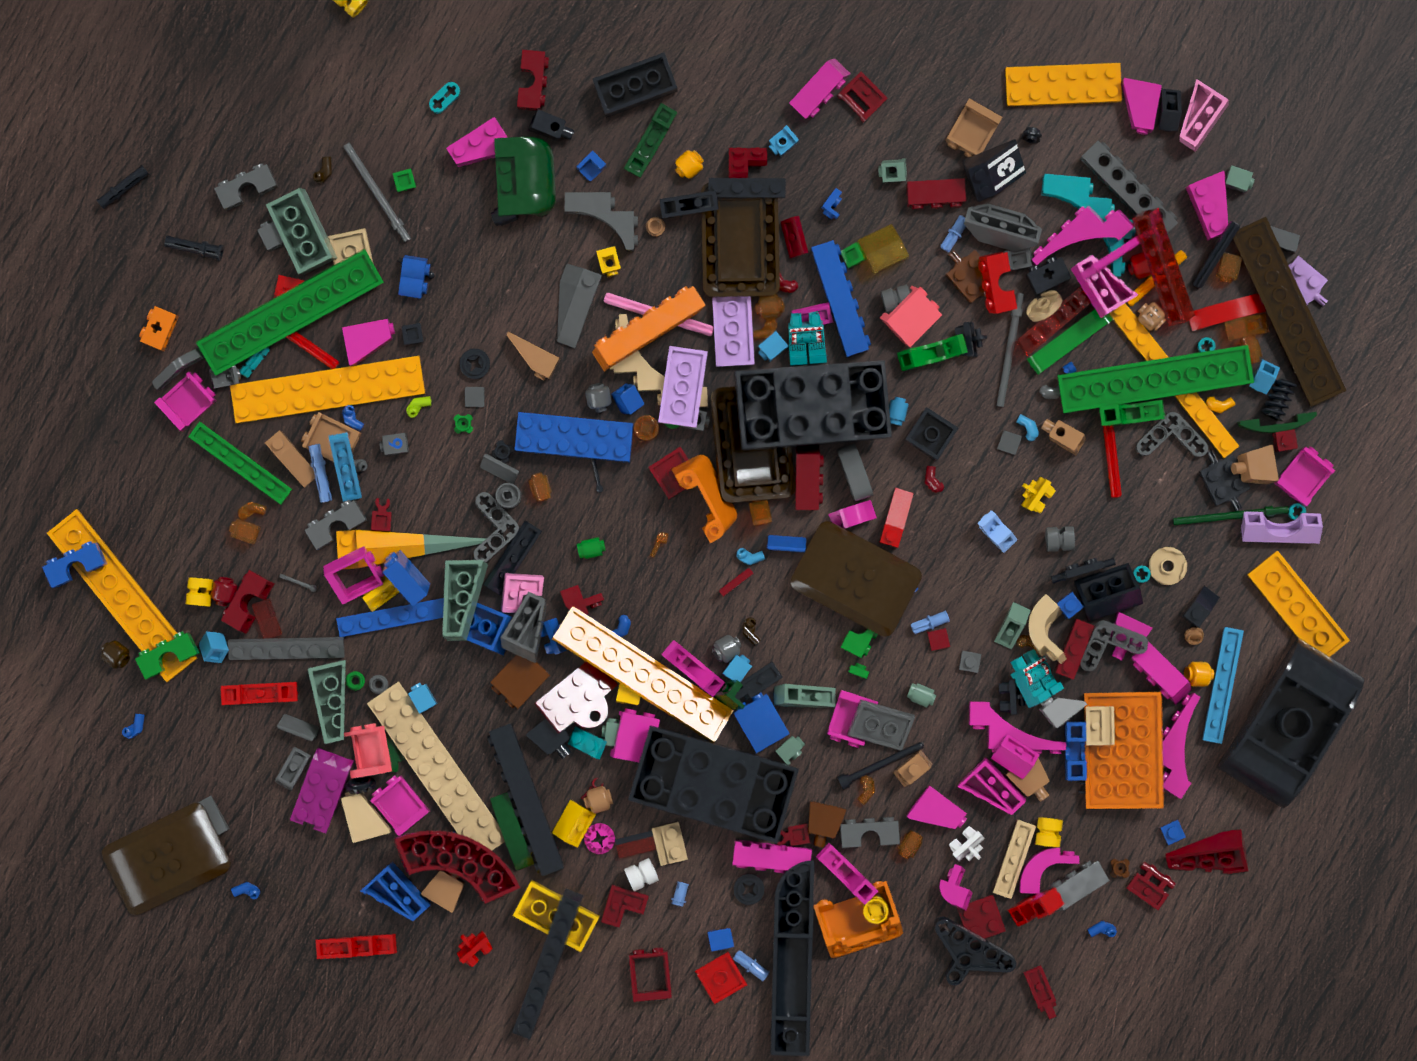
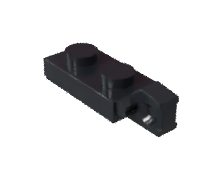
(759, 681)

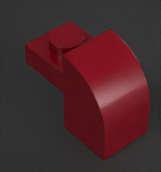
(574, 597)

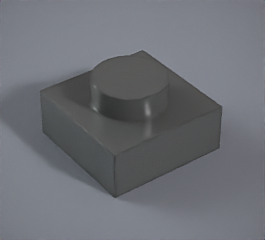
(970, 661)

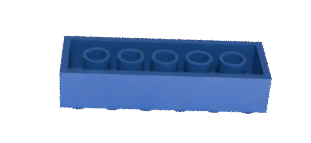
(574, 437)

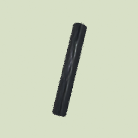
(1216, 254)

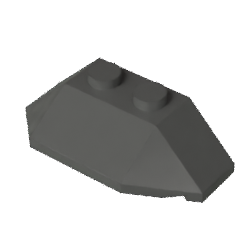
(1002, 227)

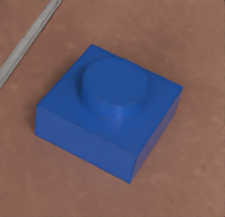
(1172, 832)

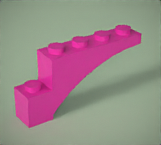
(1085, 226)
(982, 714)
(1174, 748)

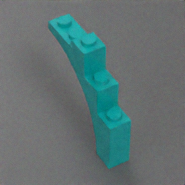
(1076, 192)

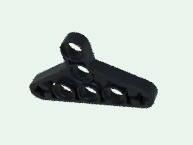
(977, 956)

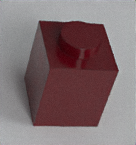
(1285, 440)

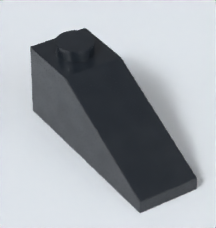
(689, 204)

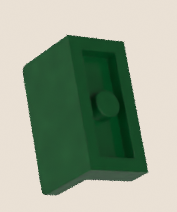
(727, 694)

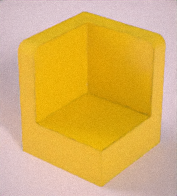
(627, 696)

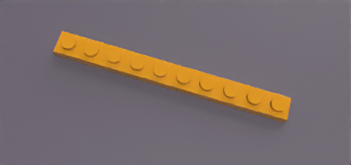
(1190, 402)

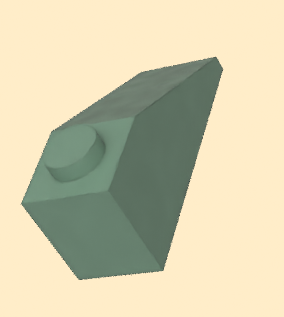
(803, 696)

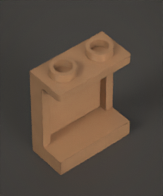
(973, 129)
(324, 427)

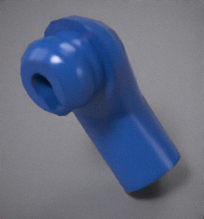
(350, 418)
(623, 627)
(134, 729)
(246, 888)
(1102, 927)

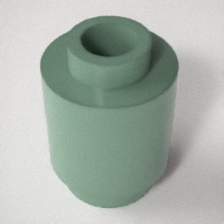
(921, 695)

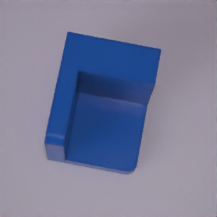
(591, 166)
(627, 399)
(720, 939)

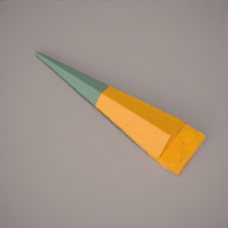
(384, 543)

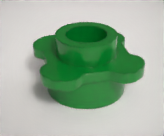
(458, 422)

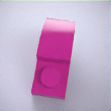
(693, 668)
(847, 873)
(1031, 873)

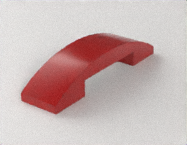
(1227, 311)
(259, 693)

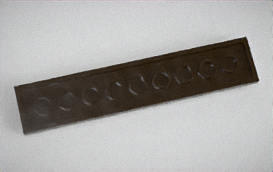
(1288, 311)

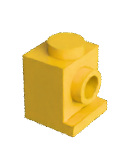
(609, 254)

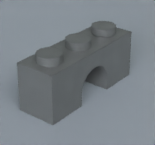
(230, 191)
(320, 531)
(852, 831)

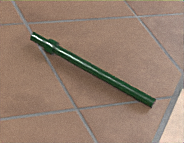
(1269, 511)

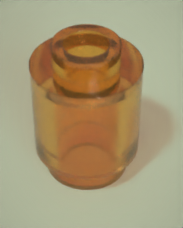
(1254, 348)
(540, 487)
(910, 845)

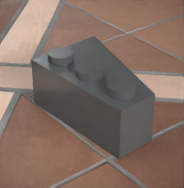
(526, 628)
(1079, 883)

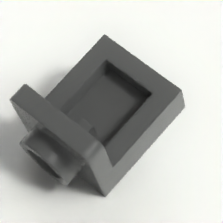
(1020, 259)
(226, 378)

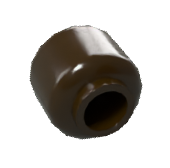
(115, 654)

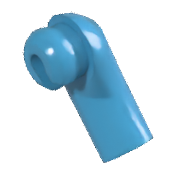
(749, 558)

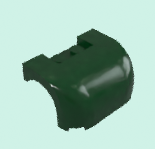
(524, 176)

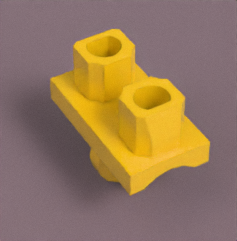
(1034, 493)

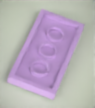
(733, 331)
(682, 386)

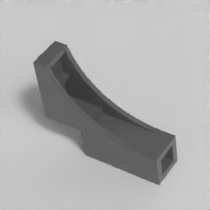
(599, 206)

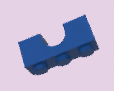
(59, 570)
(1075, 751)

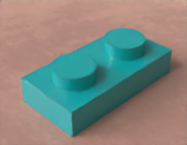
(587, 742)

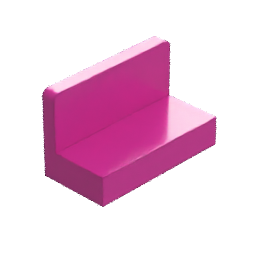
(1015, 756)

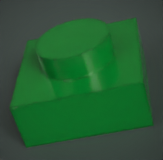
(404, 180)
(853, 255)
(859, 670)

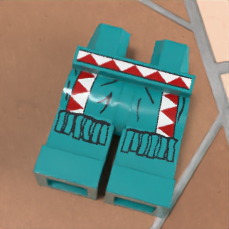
(805, 333)
(1034, 678)

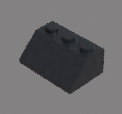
(1108, 592)

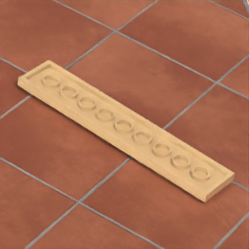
(435, 767)

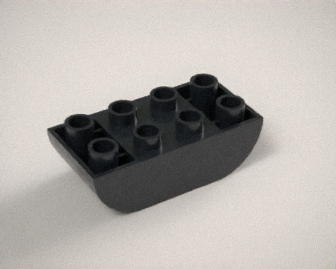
(812, 405)
(1292, 724)
(713, 783)

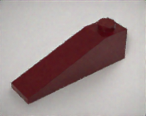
(1218, 852)

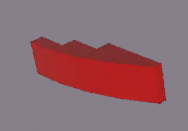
(356, 946)

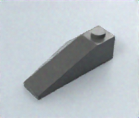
(576, 297)

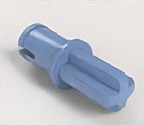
(953, 235)
(930, 622)
(751, 965)

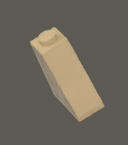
(363, 818)

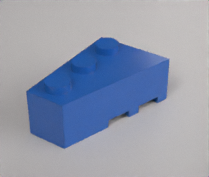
(397, 892)

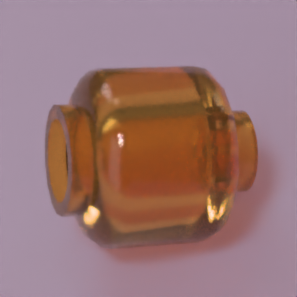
(770, 307)

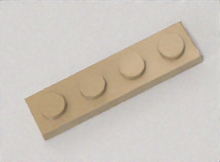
(1014, 859)

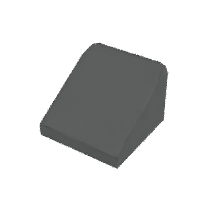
(474, 397)
(1009, 442)

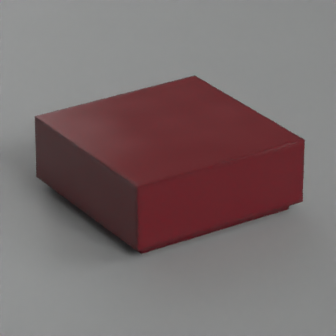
(938, 639)

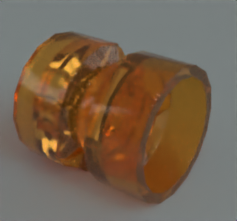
(646, 428)

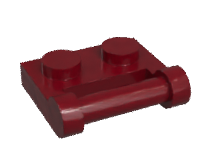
(866, 92)

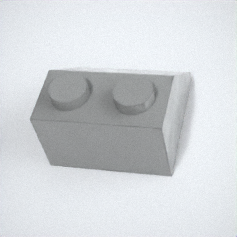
(1060, 709)

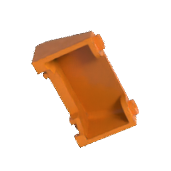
(702, 473)
(847, 928)

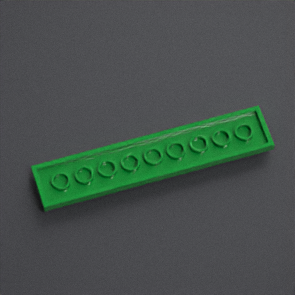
(289, 312)
(1155, 379)

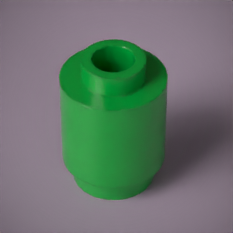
(591, 548)

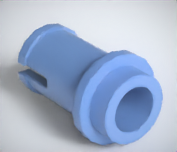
(680, 894)

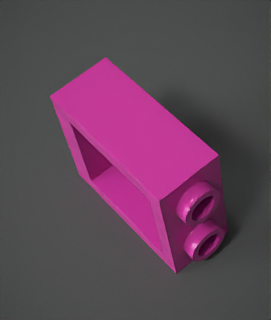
(360, 588)

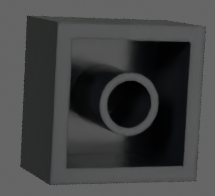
(931, 434)

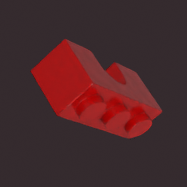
(991, 268)
(1036, 906)

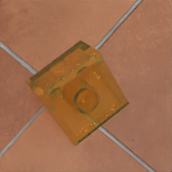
(883, 249)

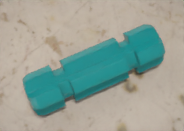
(253, 362)

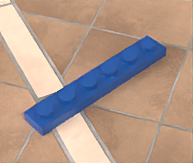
(390, 617)

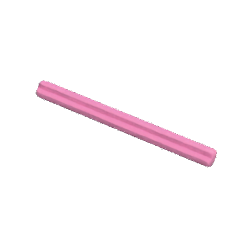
(642, 308)

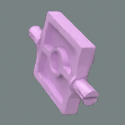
(1308, 281)

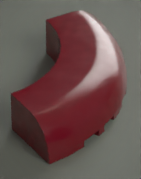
(459, 856)

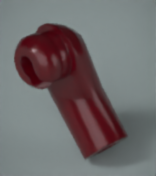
(788, 286)
(930, 480)

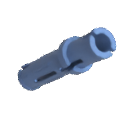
(320, 473)

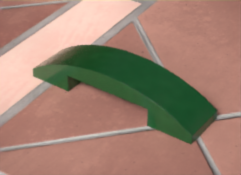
(651, 140)
(1254, 425)
(511, 831)

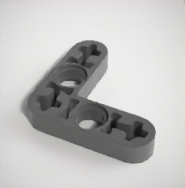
(177, 367)
(1176, 431)
(500, 525)
(1104, 638)

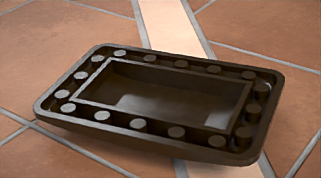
(741, 247)
(746, 473)
(856, 578)
(166, 858)

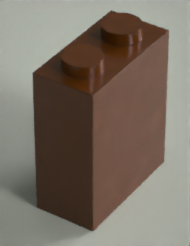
(519, 680)

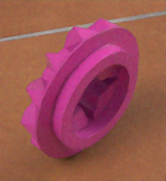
(604, 830)

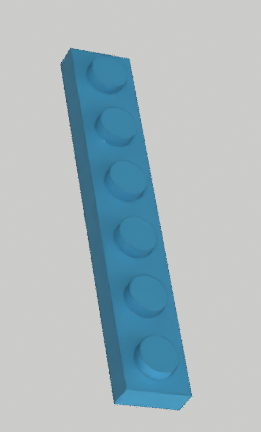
(1222, 685)

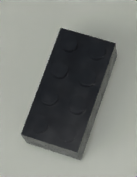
(635, 85)

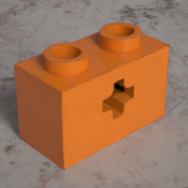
(160, 338)

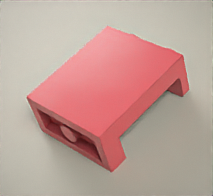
(912, 316)
(369, 750)

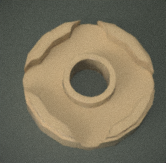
(1045, 306)
(1156, 566)

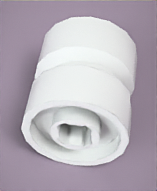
(642, 874)

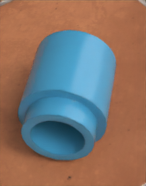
(898, 410)

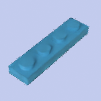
(345, 466)

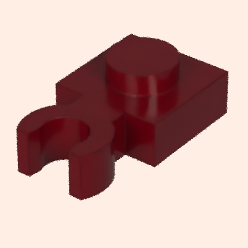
(381, 519)
(797, 835)

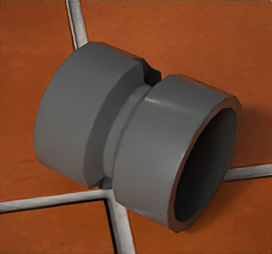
(893, 298)
(508, 495)
(1060, 538)

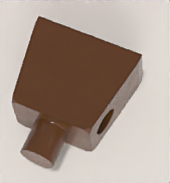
(824, 821)

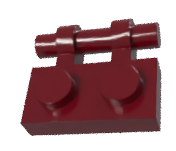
(1147, 890)

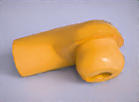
(1218, 406)

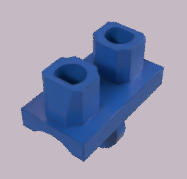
(550, 628)

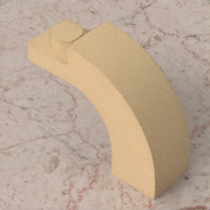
(1040, 620)

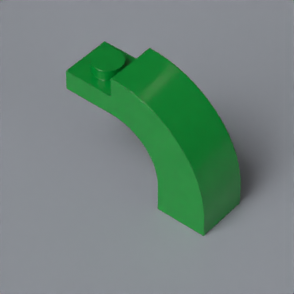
(932, 353)
(1132, 413)

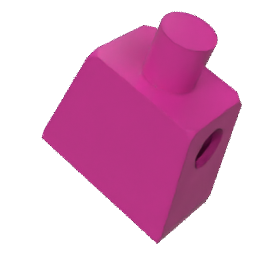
(1131, 624)

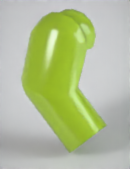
(416, 404)

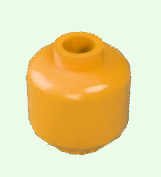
(689, 164)
(1199, 674)

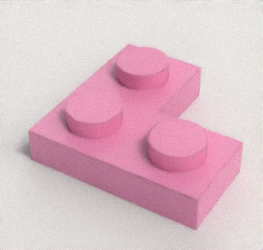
(518, 585)

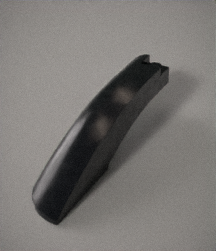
(792, 961)

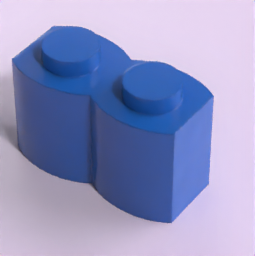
(413, 276)

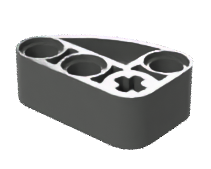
(854, 472)

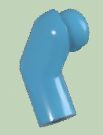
(1032, 430)

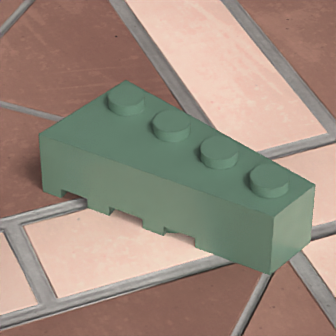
(461, 596)
(329, 697)

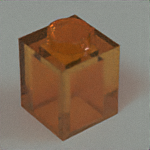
(1228, 267)
(244, 531)

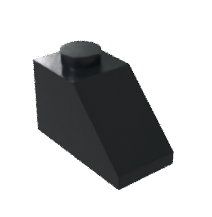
(1170, 110)
(1200, 607)

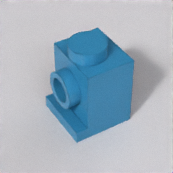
(789, 136)

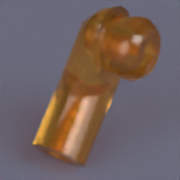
(768, 329)
(249, 509)

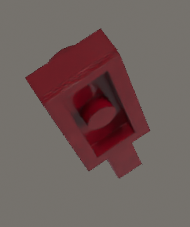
(1041, 990)

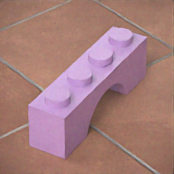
(1304, 529)

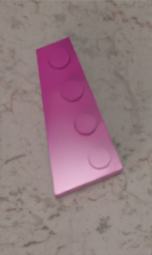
(768, 855)

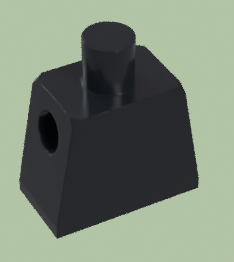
(542, 122)
(549, 740)

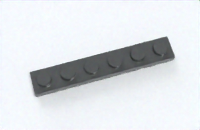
(286, 648)

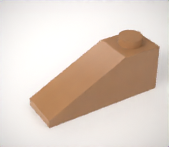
(539, 360)
(291, 458)

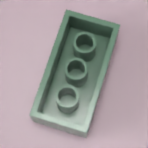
(301, 231)

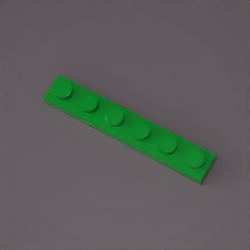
(240, 463)

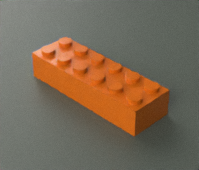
(648, 328)

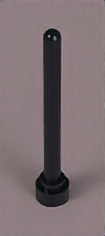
(846, 780)

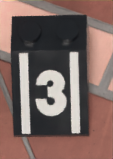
(994, 169)

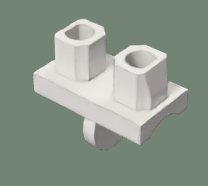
(974, 839)

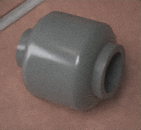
(598, 397)
(726, 648)

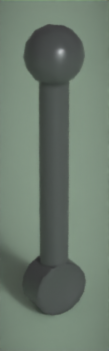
(313, 588)

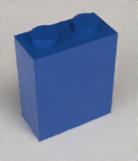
(406, 577)
(761, 722)

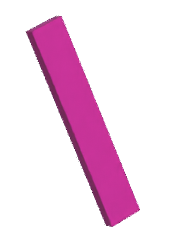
(1110, 258)

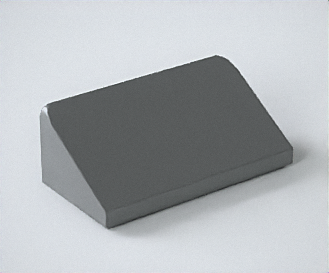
(1287, 240)
(499, 469)
(298, 727)

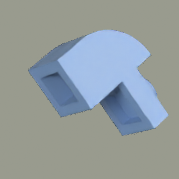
(997, 531)

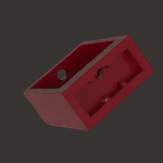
(652, 994)

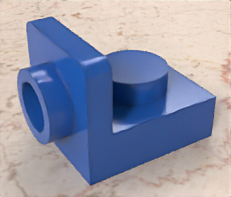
(833, 200)

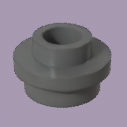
(374, 679)

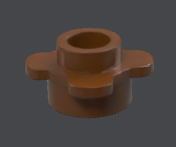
(1117, 863)

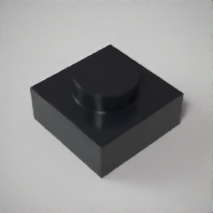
(412, 334)

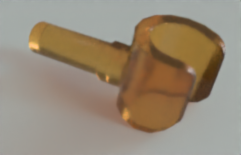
(661, 538)

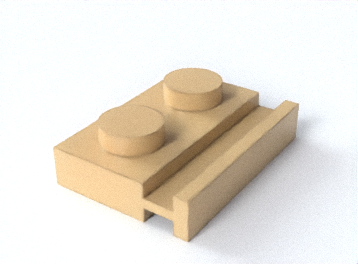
(1100, 725)
(669, 843)

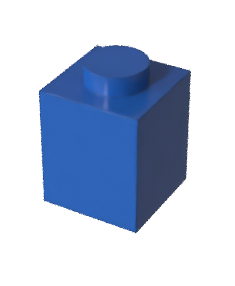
(1069, 605)

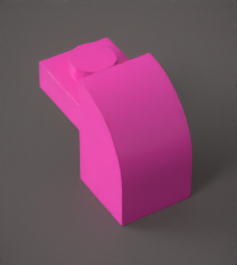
(853, 515)
(952, 891)

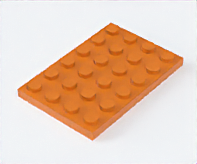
(1132, 769)

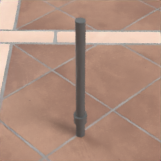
(397, 224)
(1016, 314)

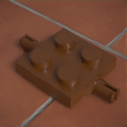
(967, 276)

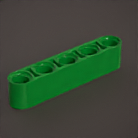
(1068, 341)

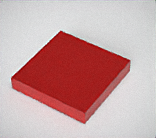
(721, 977)

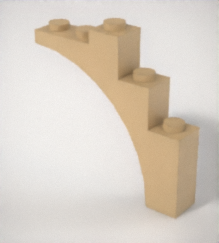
(647, 377)

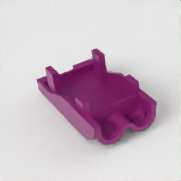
(322, 789)

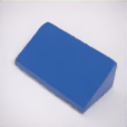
(786, 543)

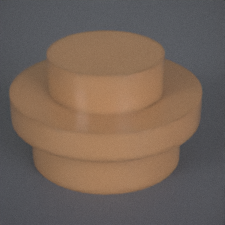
(655, 226)
(1194, 635)

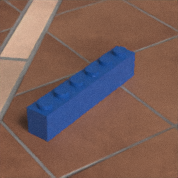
(840, 300)

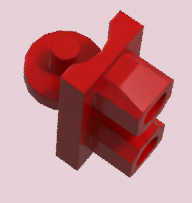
(471, 945)

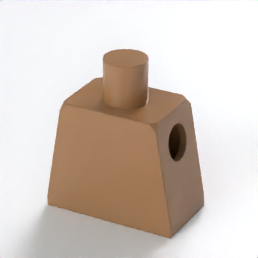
(1072, 439)
(1257, 466)
(912, 768)
(1032, 782)
(444, 890)

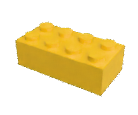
(539, 908)

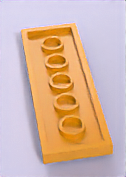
(1063, 84)
(1297, 605)

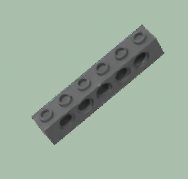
(1117, 187)

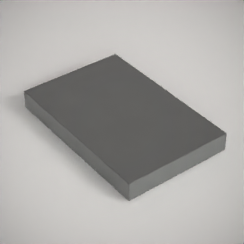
(881, 725)

